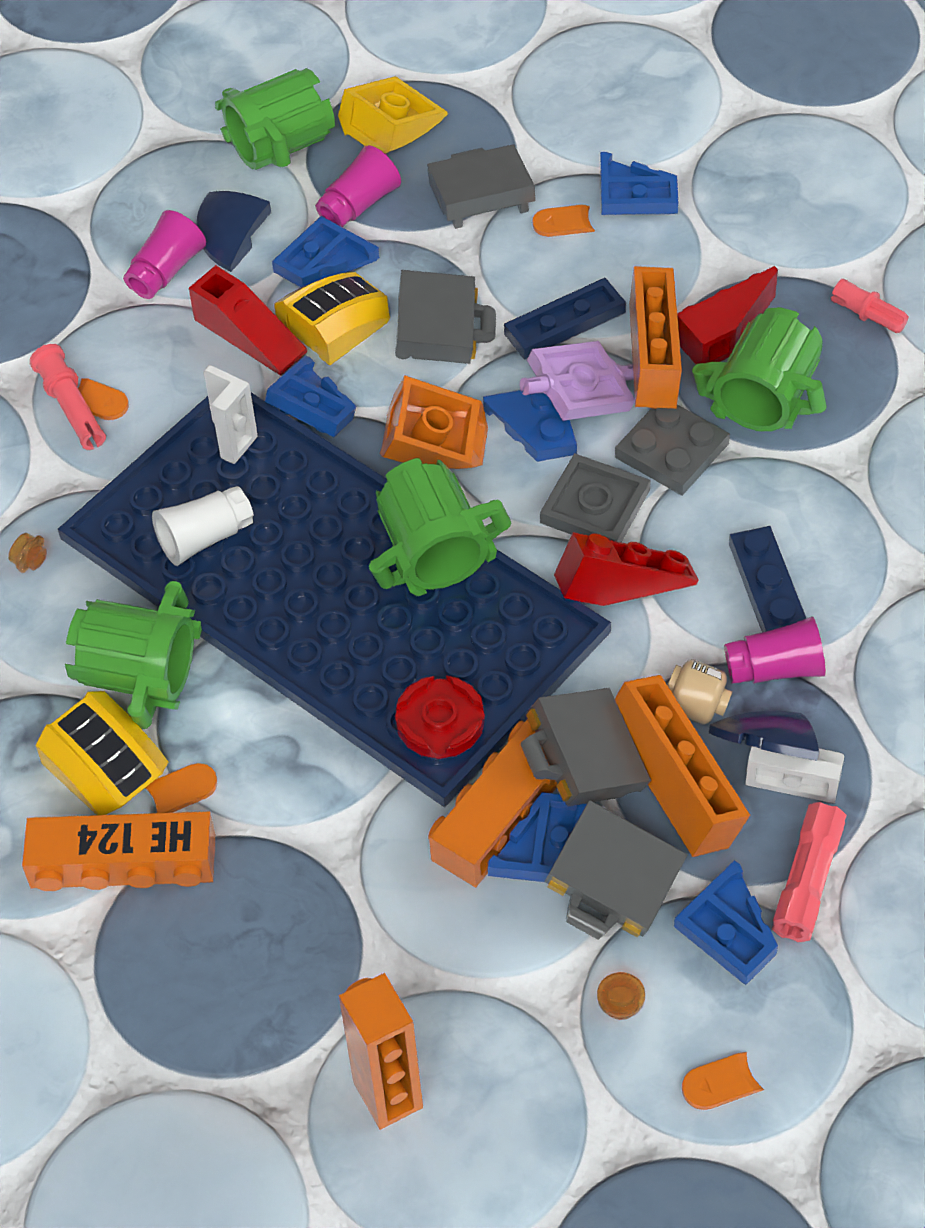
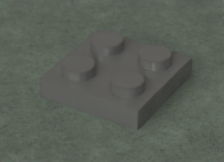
(672, 447)
(594, 499)

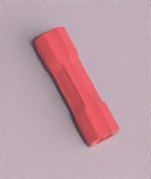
(802, 895)

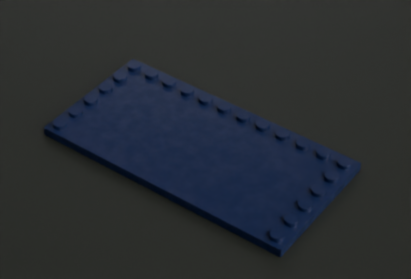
(306, 611)

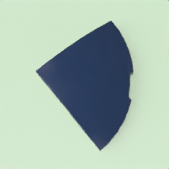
(228, 223)
(771, 731)

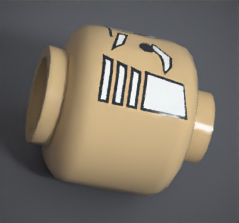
(700, 690)

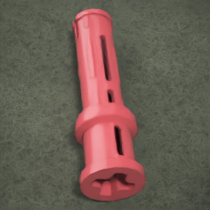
(62, 384)

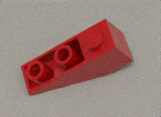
(243, 320)
(716, 324)
(615, 572)

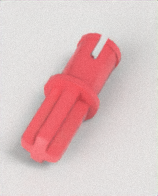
(869, 306)

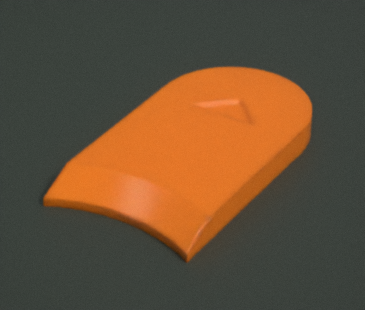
(562, 221)
(103, 400)
(183, 787)
(719, 1082)

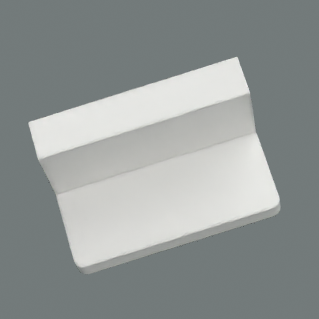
(231, 412)
(796, 775)

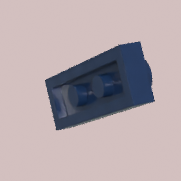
(565, 317)
(766, 578)

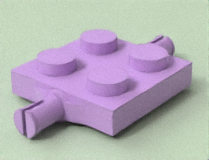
(580, 380)

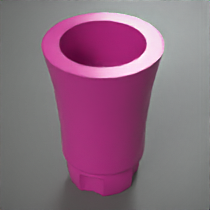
(359, 186)
(164, 254)
(777, 654)

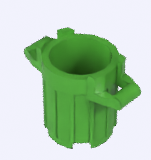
(275, 118)
(766, 374)
(433, 528)
(136, 650)

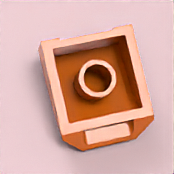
(434, 425)

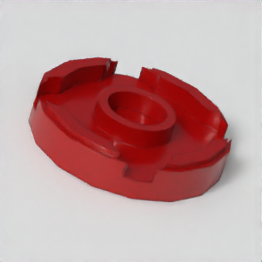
(439, 717)

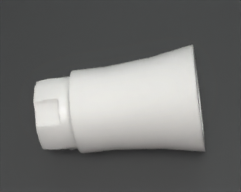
(201, 523)

